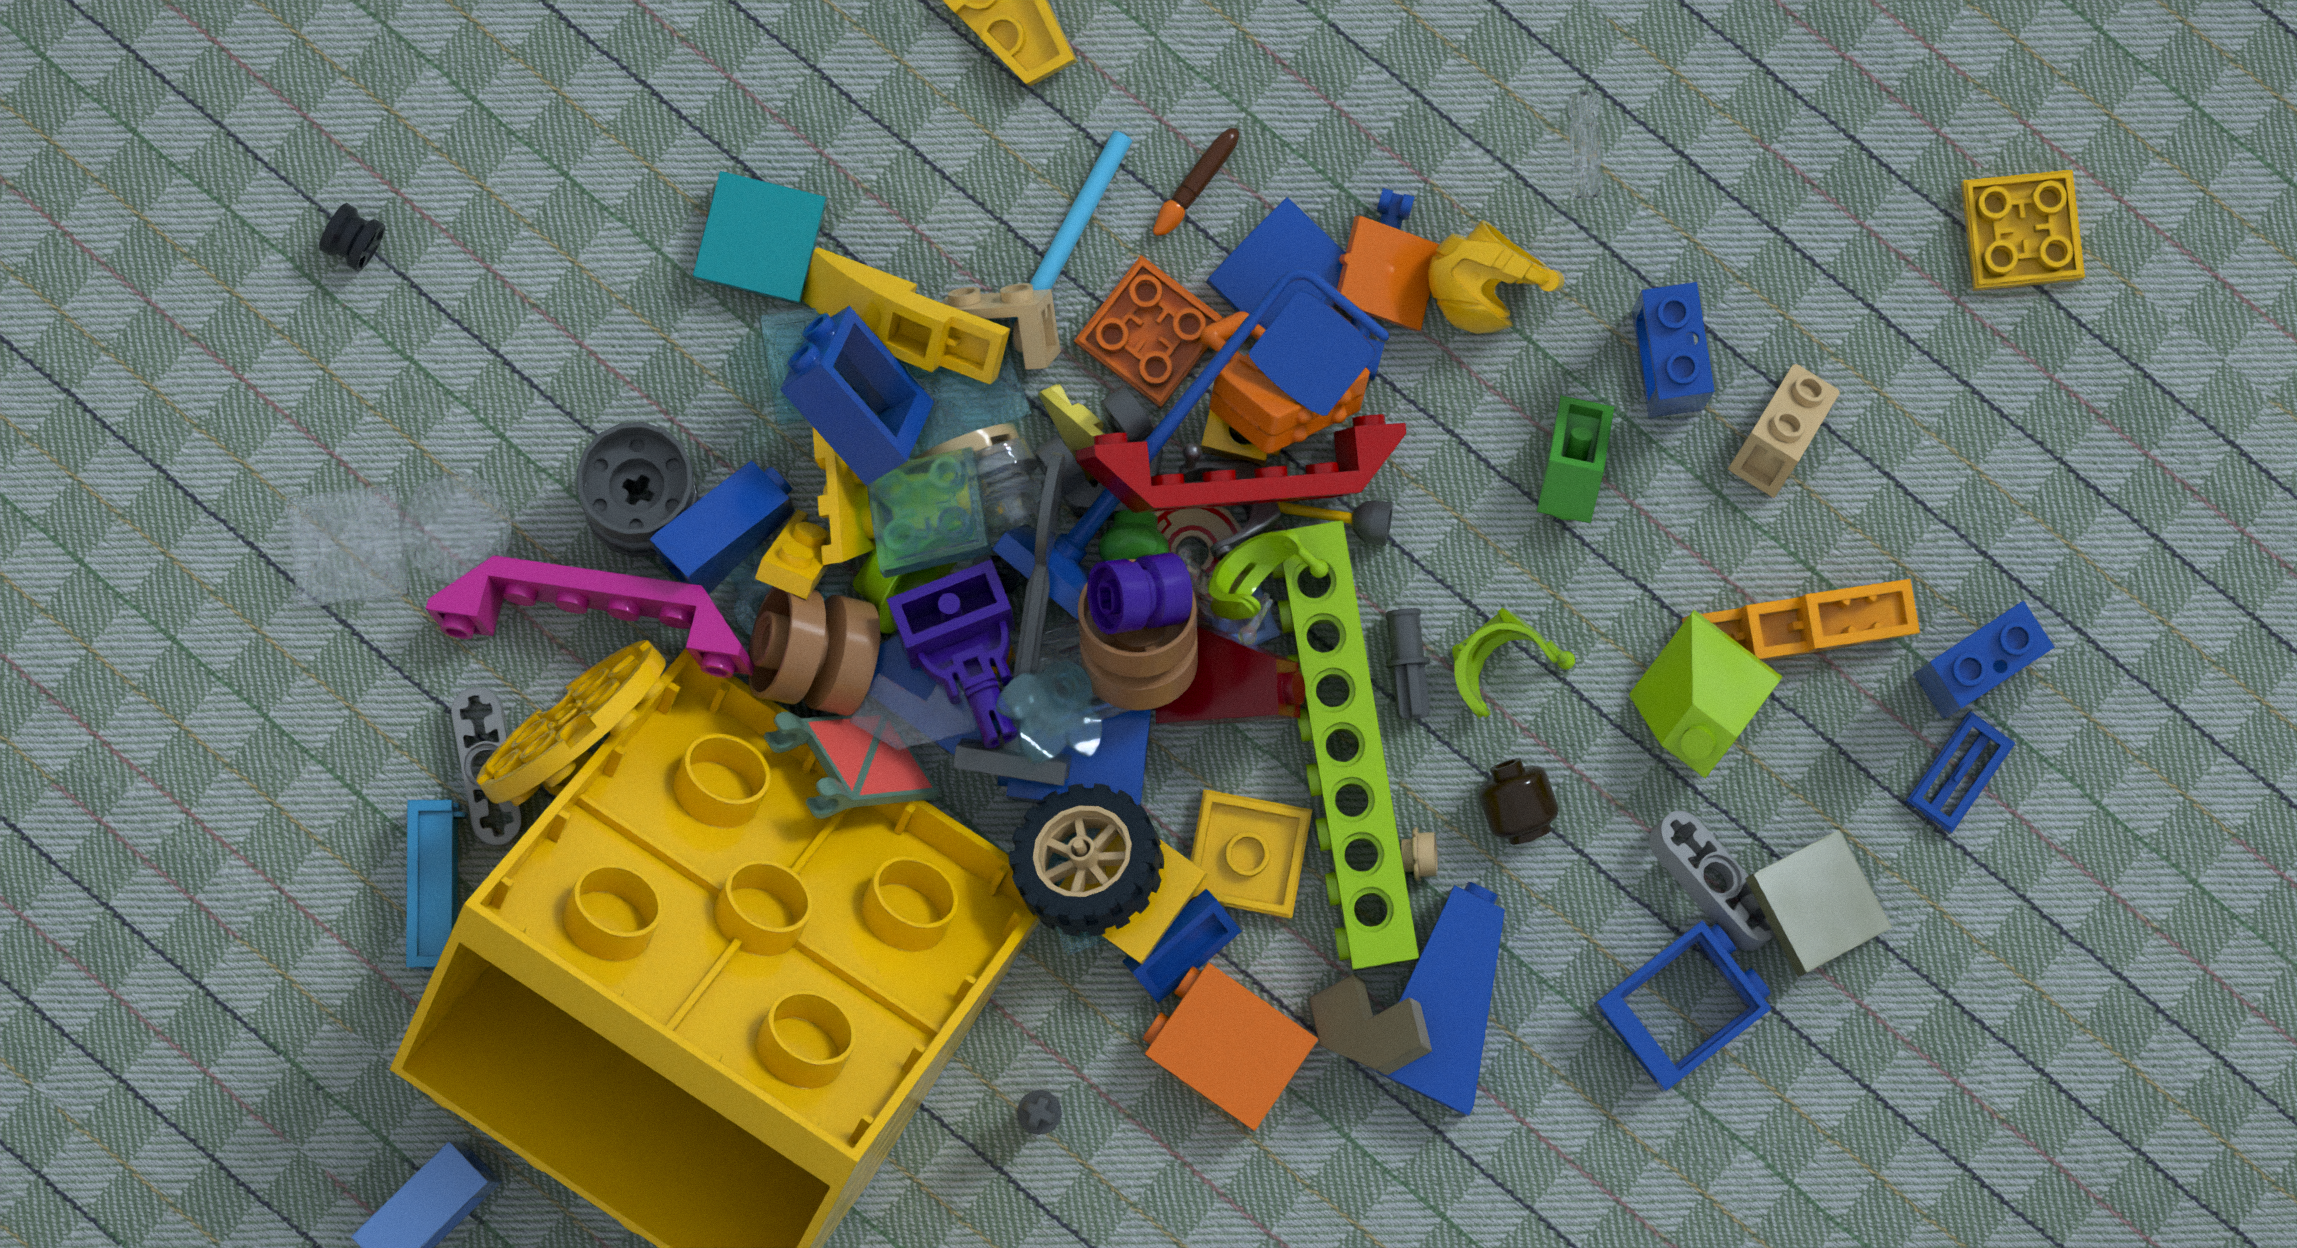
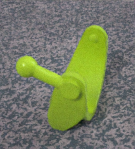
(1254, 561)
(1474, 650)

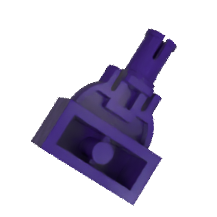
(957, 634)

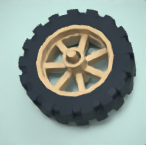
(1075, 812)

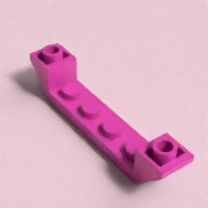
(475, 600)

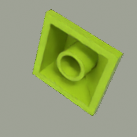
(1702, 693)

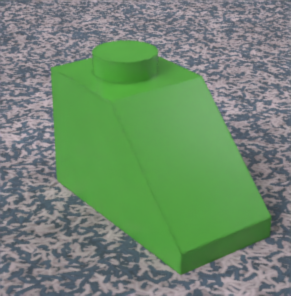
(1575, 459)

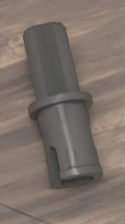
(1408, 663)
(1039, 1112)

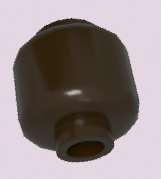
(1518, 801)

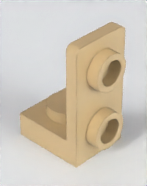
(1036, 326)
(1784, 430)

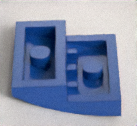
(1277, 245)

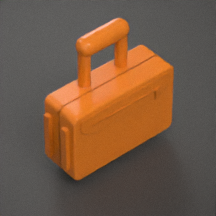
(1257, 405)

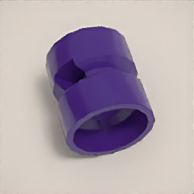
(1139, 593)

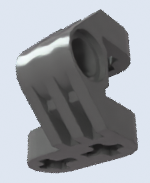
(1123, 416)

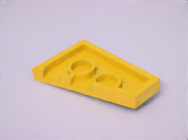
(1020, 34)
(846, 506)

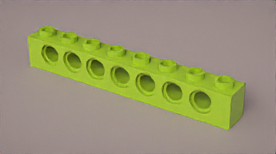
(1395, 937)

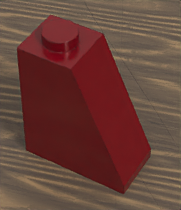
(1235, 685)

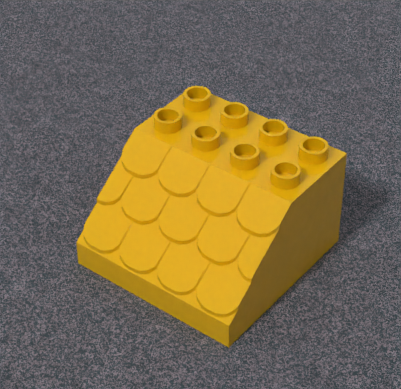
(709, 987)

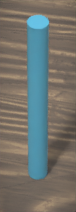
(1080, 212)

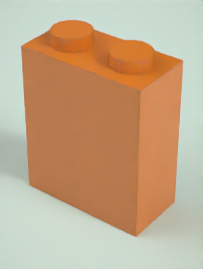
(1228, 1044)

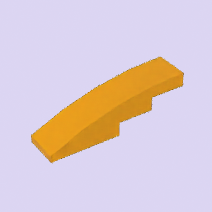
(1822, 620)

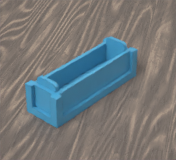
(431, 879)

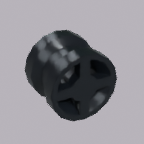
(352, 237)

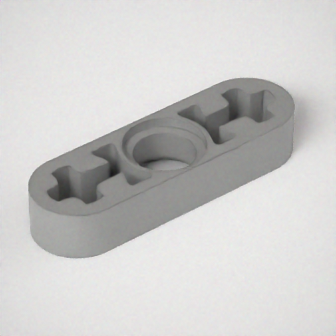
(467, 728)
(1691, 878)

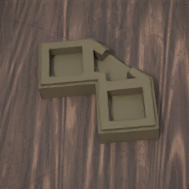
(1378, 1041)

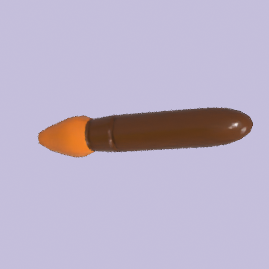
(1173, 210)

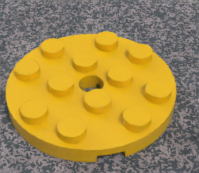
(550, 740)

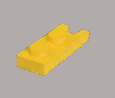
(795, 557)

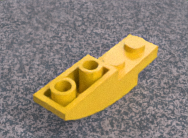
(904, 321)

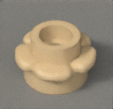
(1420, 854)

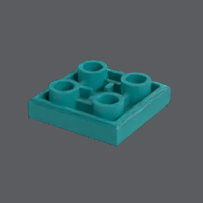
(760, 237)

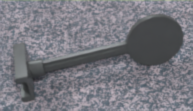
(1008, 758)

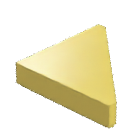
(1073, 422)

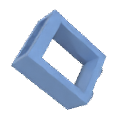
(430, 1201)

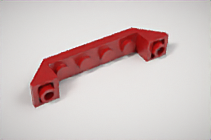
(1126, 472)

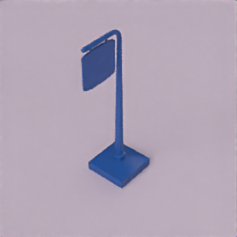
(1304, 351)

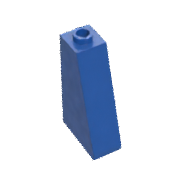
(1455, 994)

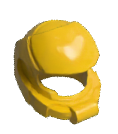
(1471, 267)

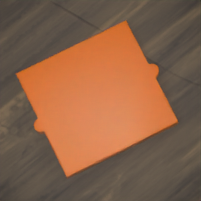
(1387, 272)

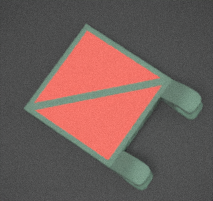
(857, 764)

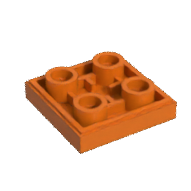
(1148, 332)

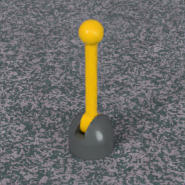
(1369, 520)

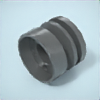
(628, 461)

